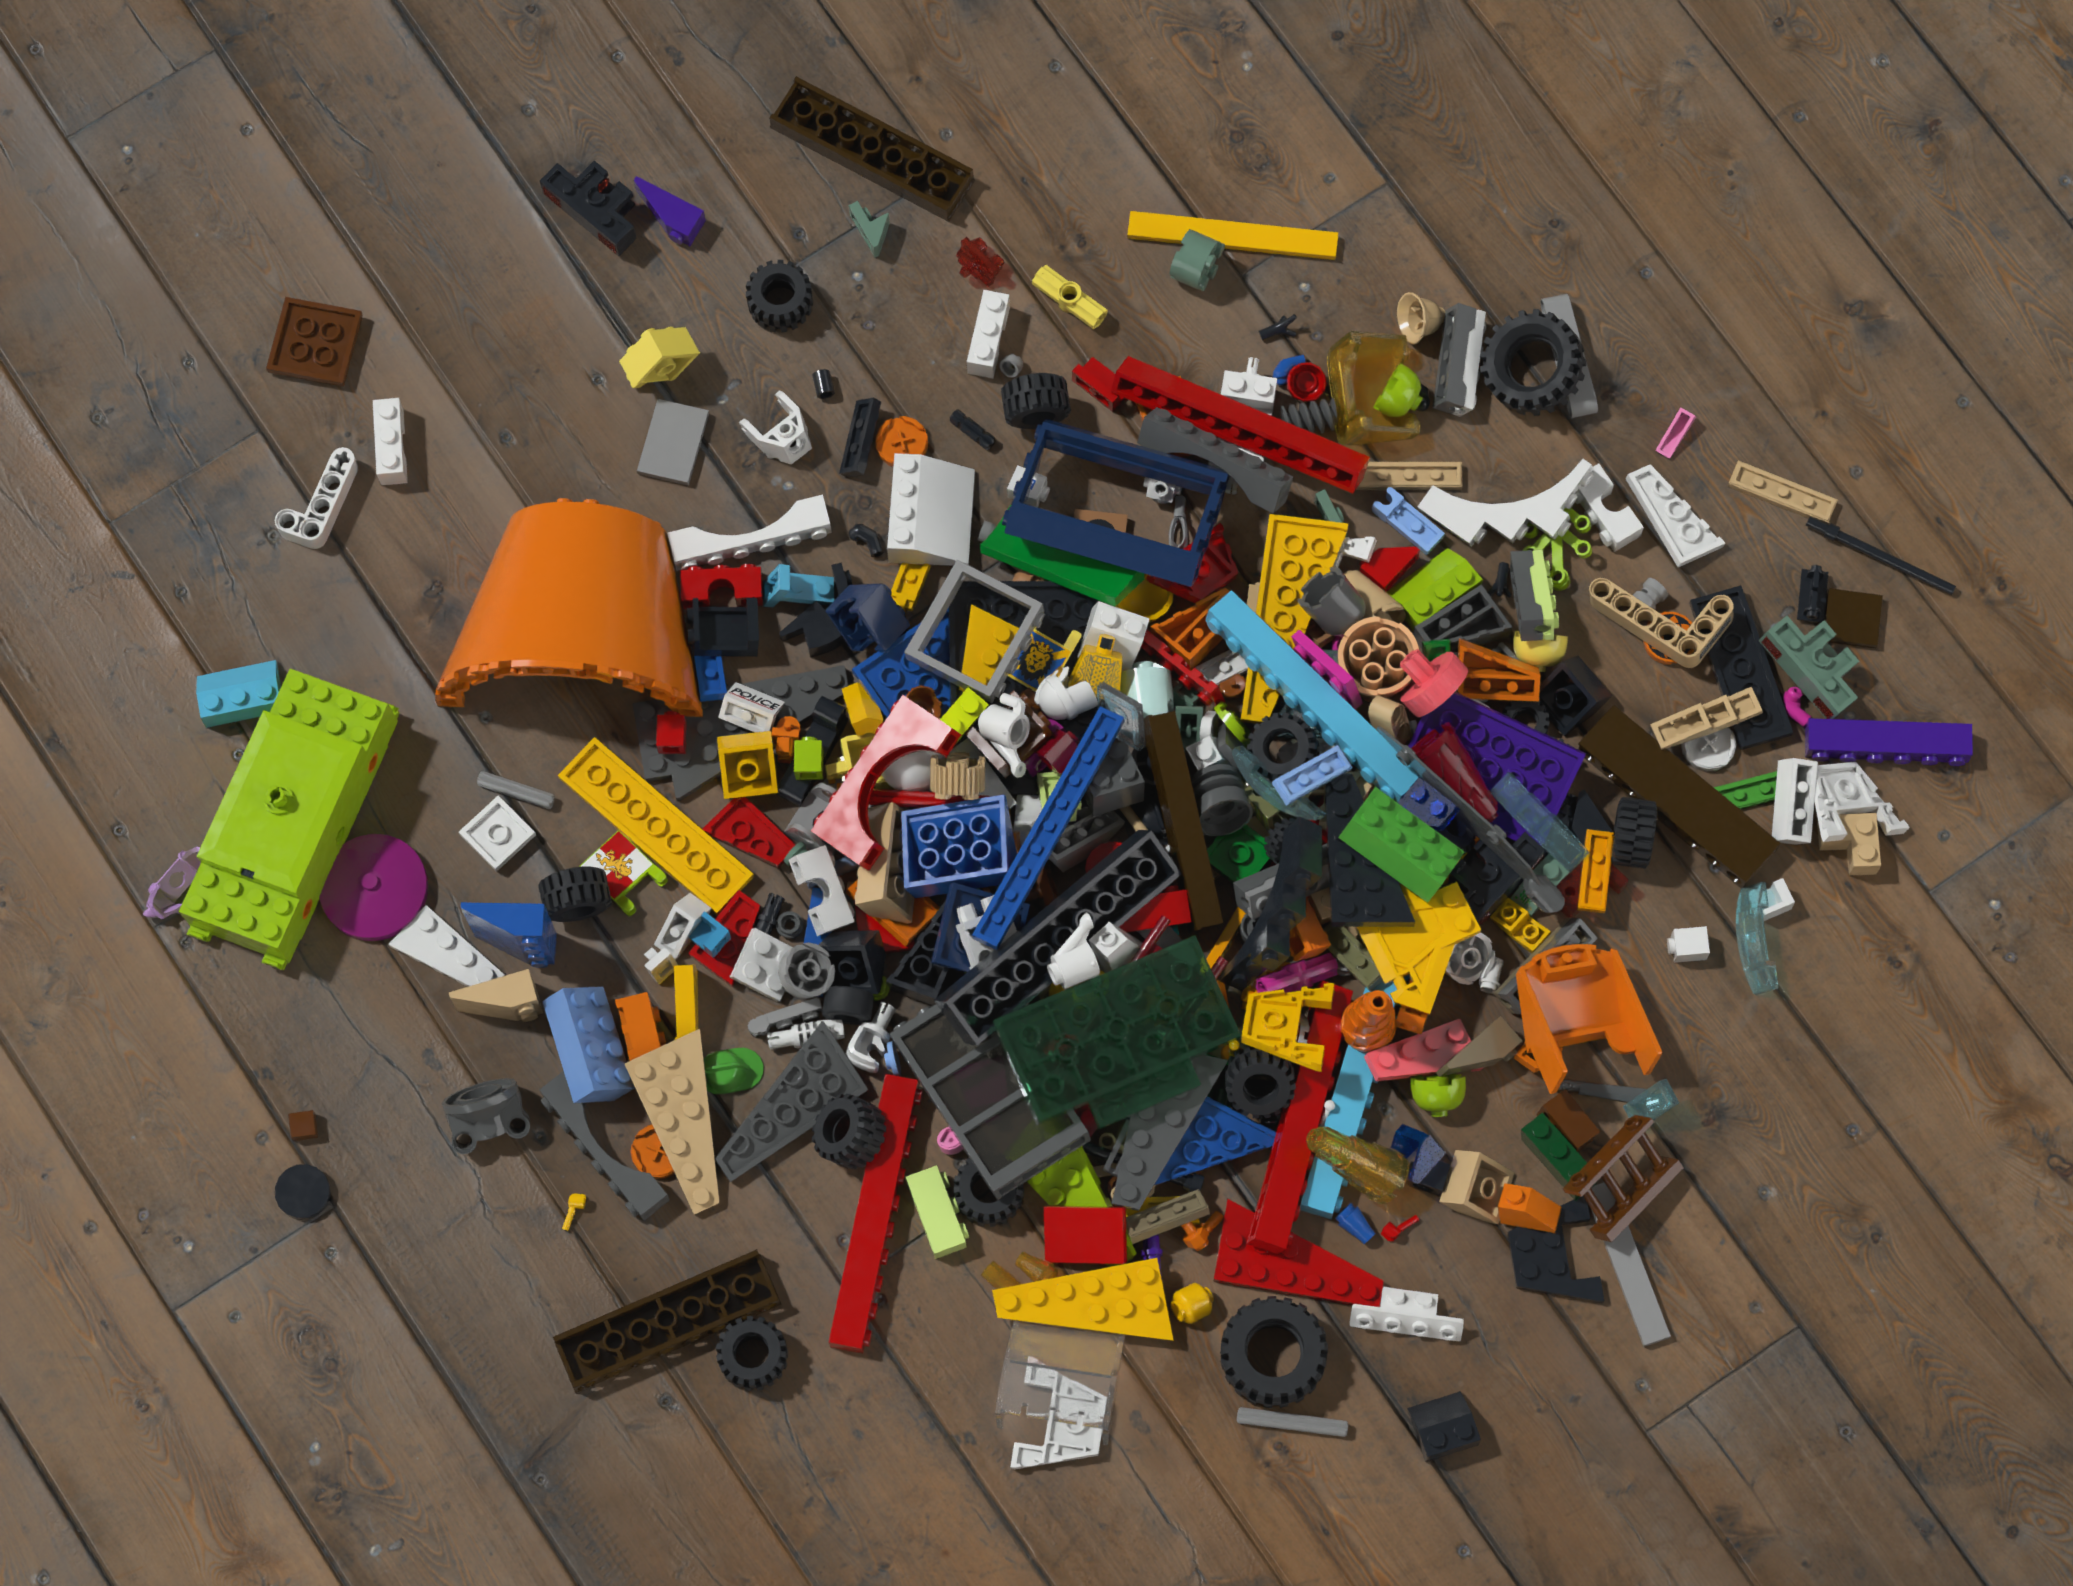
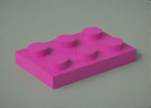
(1327, 668)

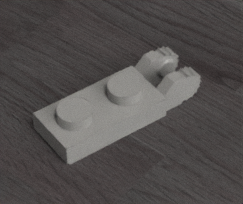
(783, 1017)

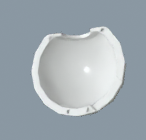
(911, 772)

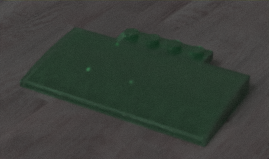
(1119, 1037)

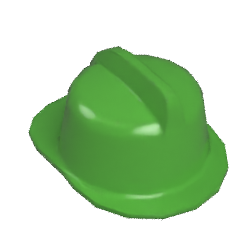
(732, 1070)

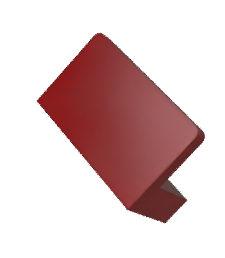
(1097, 382)

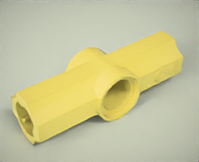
(1057, 287)

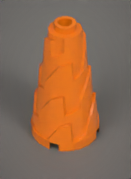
(1369, 1022)

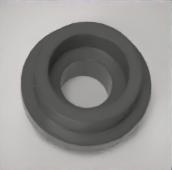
(789, 917)

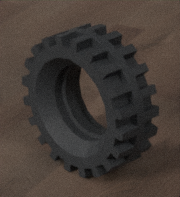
(1511, 338)

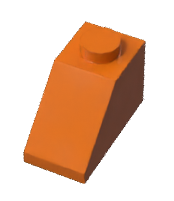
(1528, 1209)

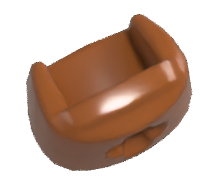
(1233, 687)

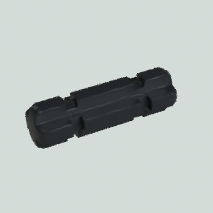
(972, 429)

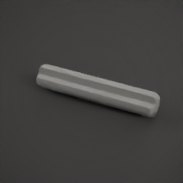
(515, 790)

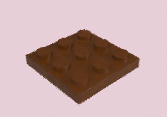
(314, 341)

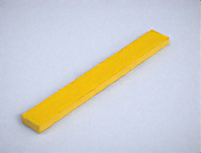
(1235, 235)

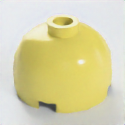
(1540, 652)

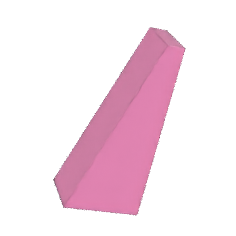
(1675, 433)

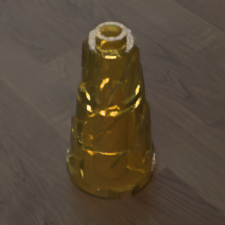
(1364, 1164)

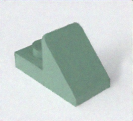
(871, 230)

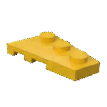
(985, 644)

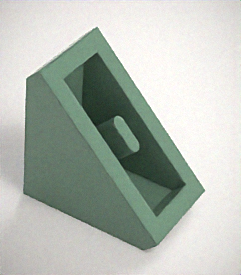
(1189, 724)

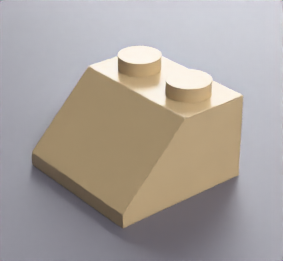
(1475, 1185)

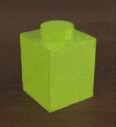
(808, 758)

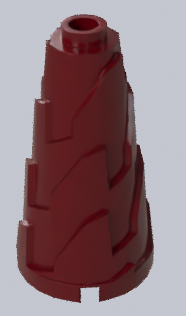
(1453, 764)

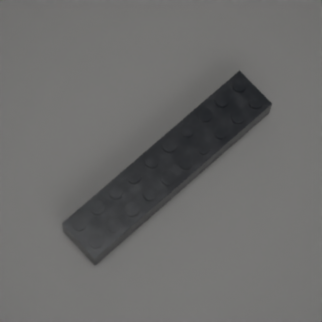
(1019, 970)

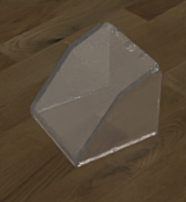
(1061, 1372)

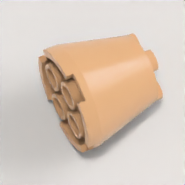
(1373, 655)

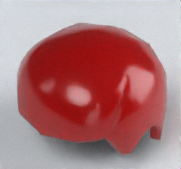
(1306, 382)

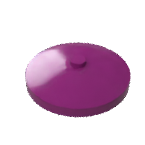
(374, 887)

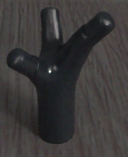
(1278, 328)
(1501, 581)

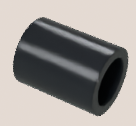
(823, 384)

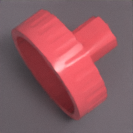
(1431, 681)

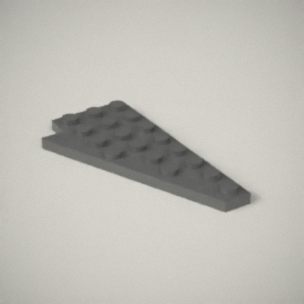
(701, 759)

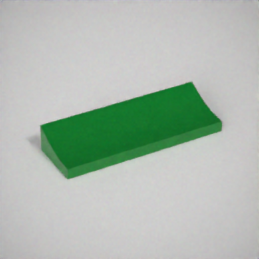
(1079, 573)

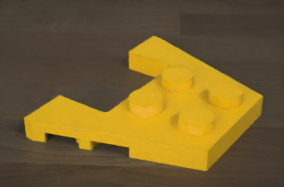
(1274, 1021)

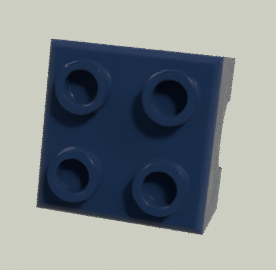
(868, 615)

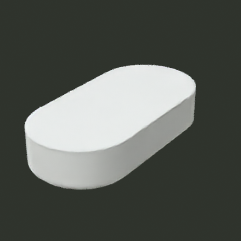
(1209, 725)

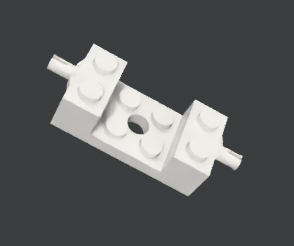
(1252, 391)

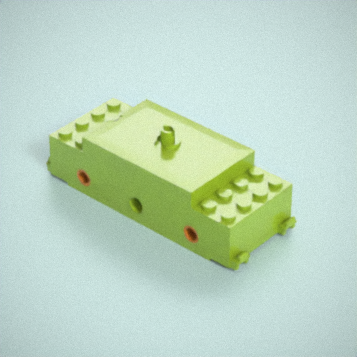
(287, 816)

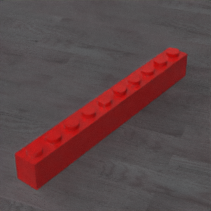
(1241, 424)
(1289, 1155)
(873, 1218)

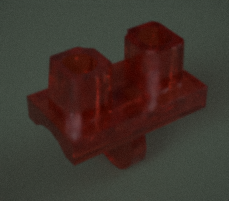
(976, 263)

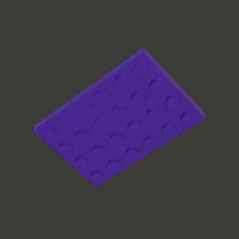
(1506, 746)

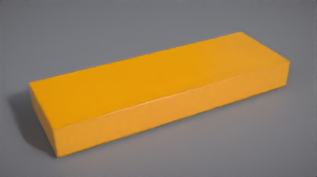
(1595, 871)

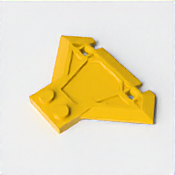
(1421, 949)

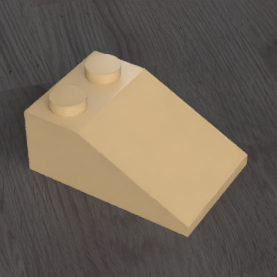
(505, 997)

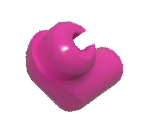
(1793, 706)

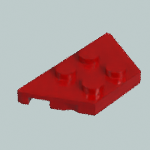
(1215, 571)

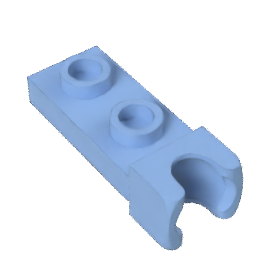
(1408, 521)

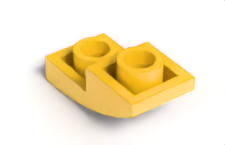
(1519, 925)

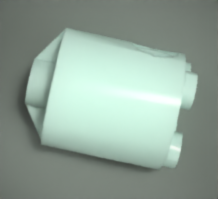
(1150, 686)

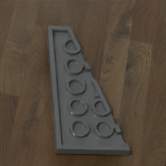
(791, 1103)
(1156, 1134)

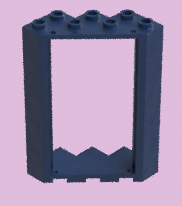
(1103, 542)

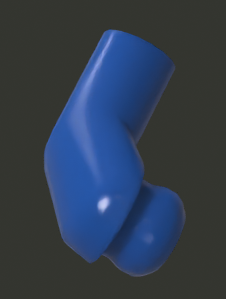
(1284, 367)

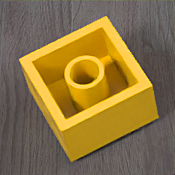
(747, 764)

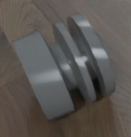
(1221, 800)

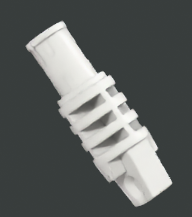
(801, 1032)

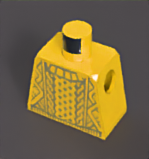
(1098, 665)

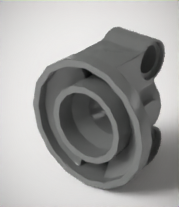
(485, 1112)

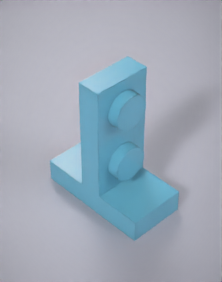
(795, 587)

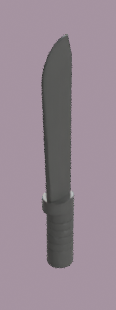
(1613, 1092)

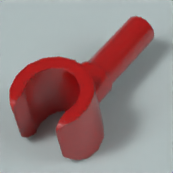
(1391, 1232)

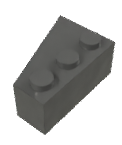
(1469, 618)

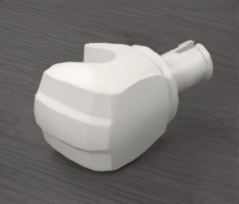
(870, 1037)

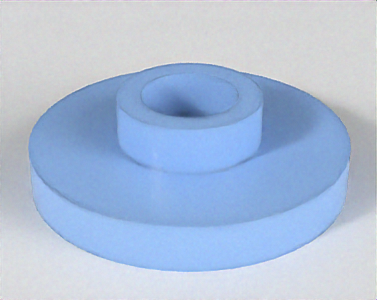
(892, 1059)

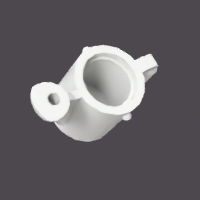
(1006, 730)
(1075, 958)

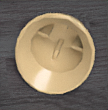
(1418, 317)

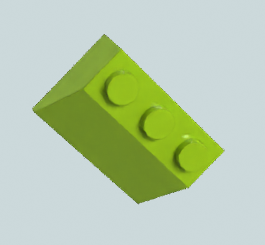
(1435, 586)

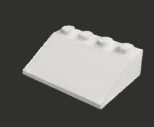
(930, 511)

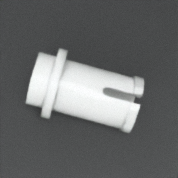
(1490, 983)

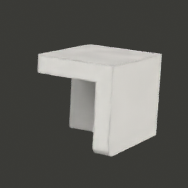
(1779, 899)

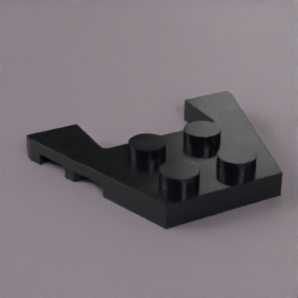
(1542, 1260)

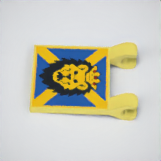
(1043, 658)

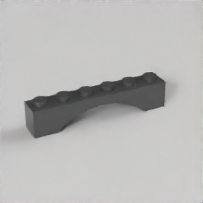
(1261, 482)
(637, 1187)

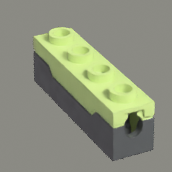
(1532, 595)

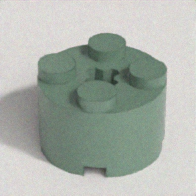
(1196, 260)

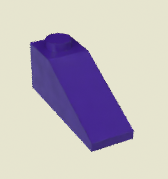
(677, 217)

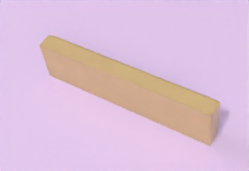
(1412, 476)
(1782, 492)

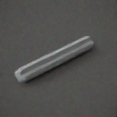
(1292, 1422)

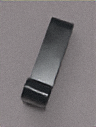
(827, 725)

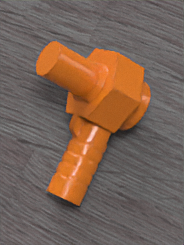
(1197, 1236)

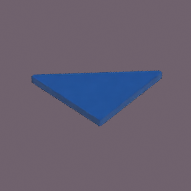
(1214, 1138)

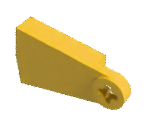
(686, 999)

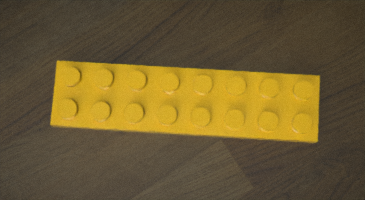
(655, 825)

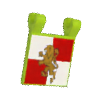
(624, 869)

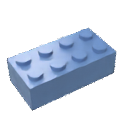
(588, 1044)

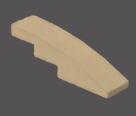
(1706, 718)

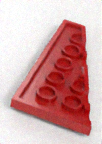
(1296, 1271)

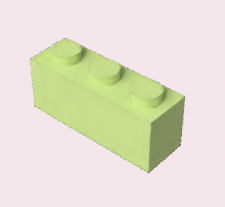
(937, 1211)

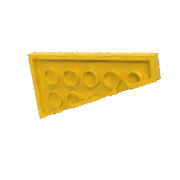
(1108, 1299)

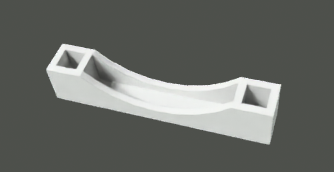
(803, 521)

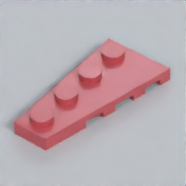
(1419, 1053)

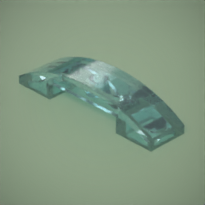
(1248, 766)
(1752, 939)

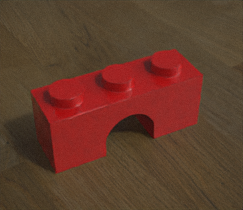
(701, 583)

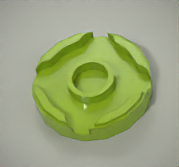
(1233, 722)

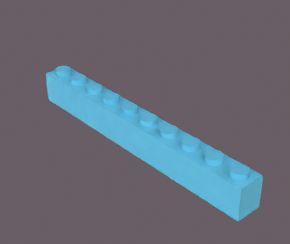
(1310, 695)
(1350, 1099)

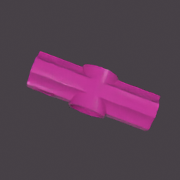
(1299, 974)

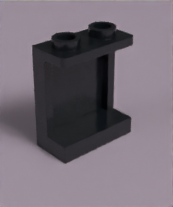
(724, 630)

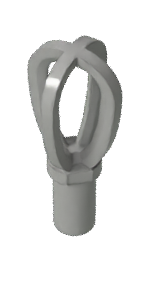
(1179, 516)

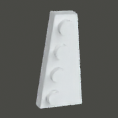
(443, 949)

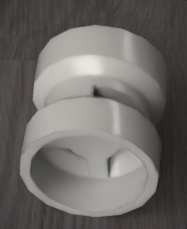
(1651, 593)

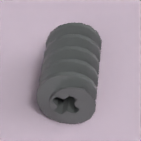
(1313, 416)

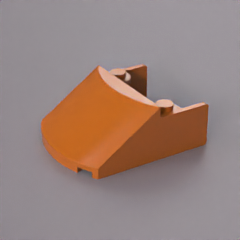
(1578, 998)

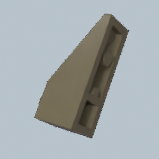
(1485, 1050)

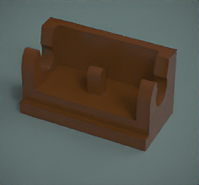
(1570, 1120)

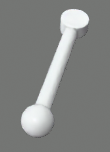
(1329, 1106)

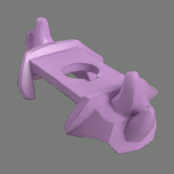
(162, 895)

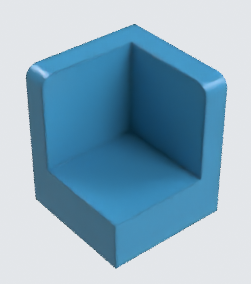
(710, 935)

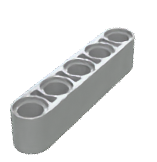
(1585, 399)

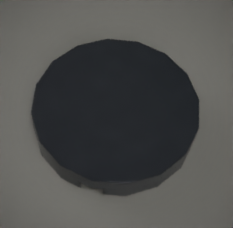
(302, 1191)

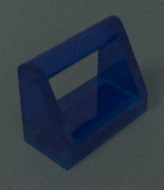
(1428, 1154)

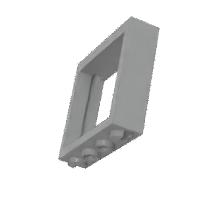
(937, 610)

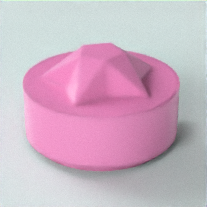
(948, 1142)

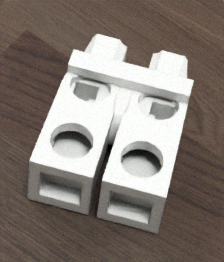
(968, 922)

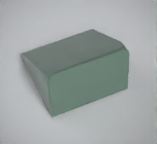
(1184, 697)

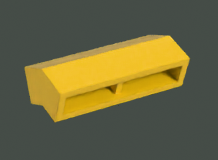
(862, 710)

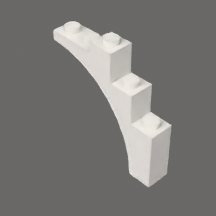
(1545, 511)

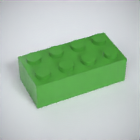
(1401, 844)

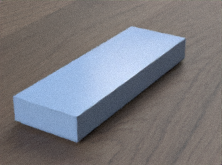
(1312, 775)

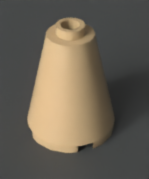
(1377, 600)

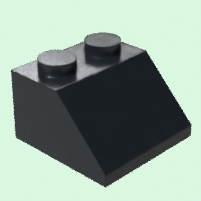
(1572, 694)
(856, 958)
(1444, 1426)

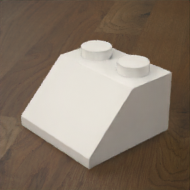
(1123, 625)

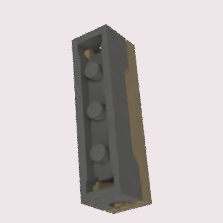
(1567, 933)

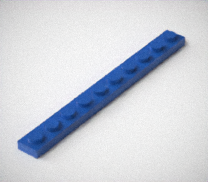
(1048, 828)

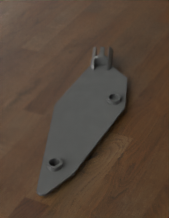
(1537, 887)

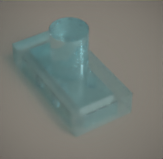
(1653, 1101)

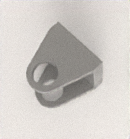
(801, 824)

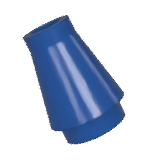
(1354, 1222)

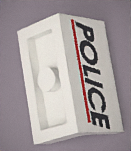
(750, 708)

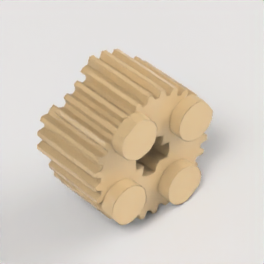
(957, 776)

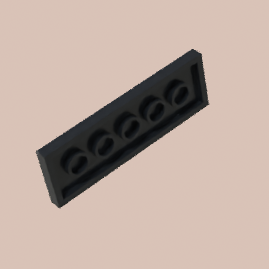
(1741, 663)

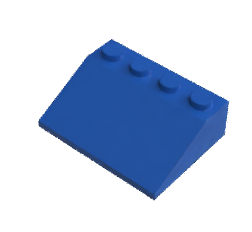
(957, 844)
(514, 928)

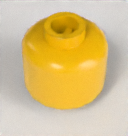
(1192, 1303)

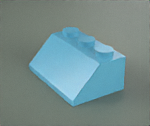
(237, 693)

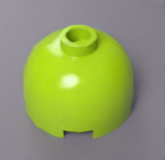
(1400, 393)
(1438, 1093)

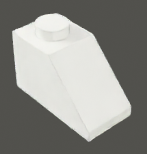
(680, 924)

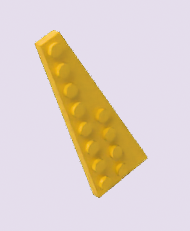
(1292, 556)

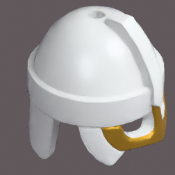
(1063, 702)

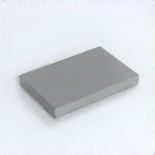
(673, 442)

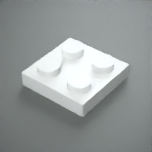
(497, 833)
(759, 964)

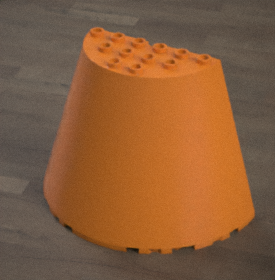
(578, 598)

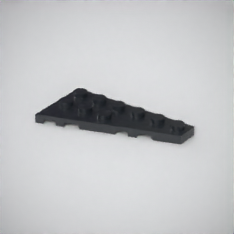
(1358, 888)

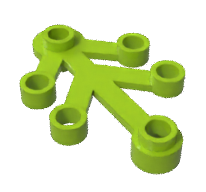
(1557, 547)

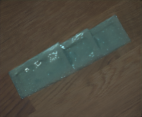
(1539, 822)

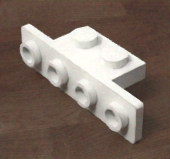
(1407, 1314)

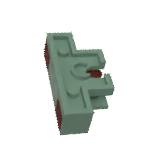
(1813, 664)

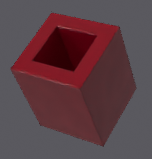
(1058, 750)

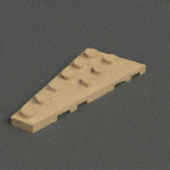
(676, 1100)

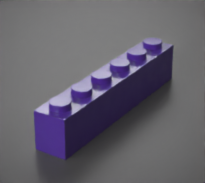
(1888, 741)

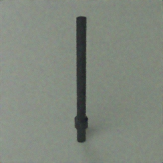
(1833, 532)

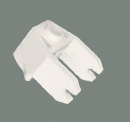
(775, 442)

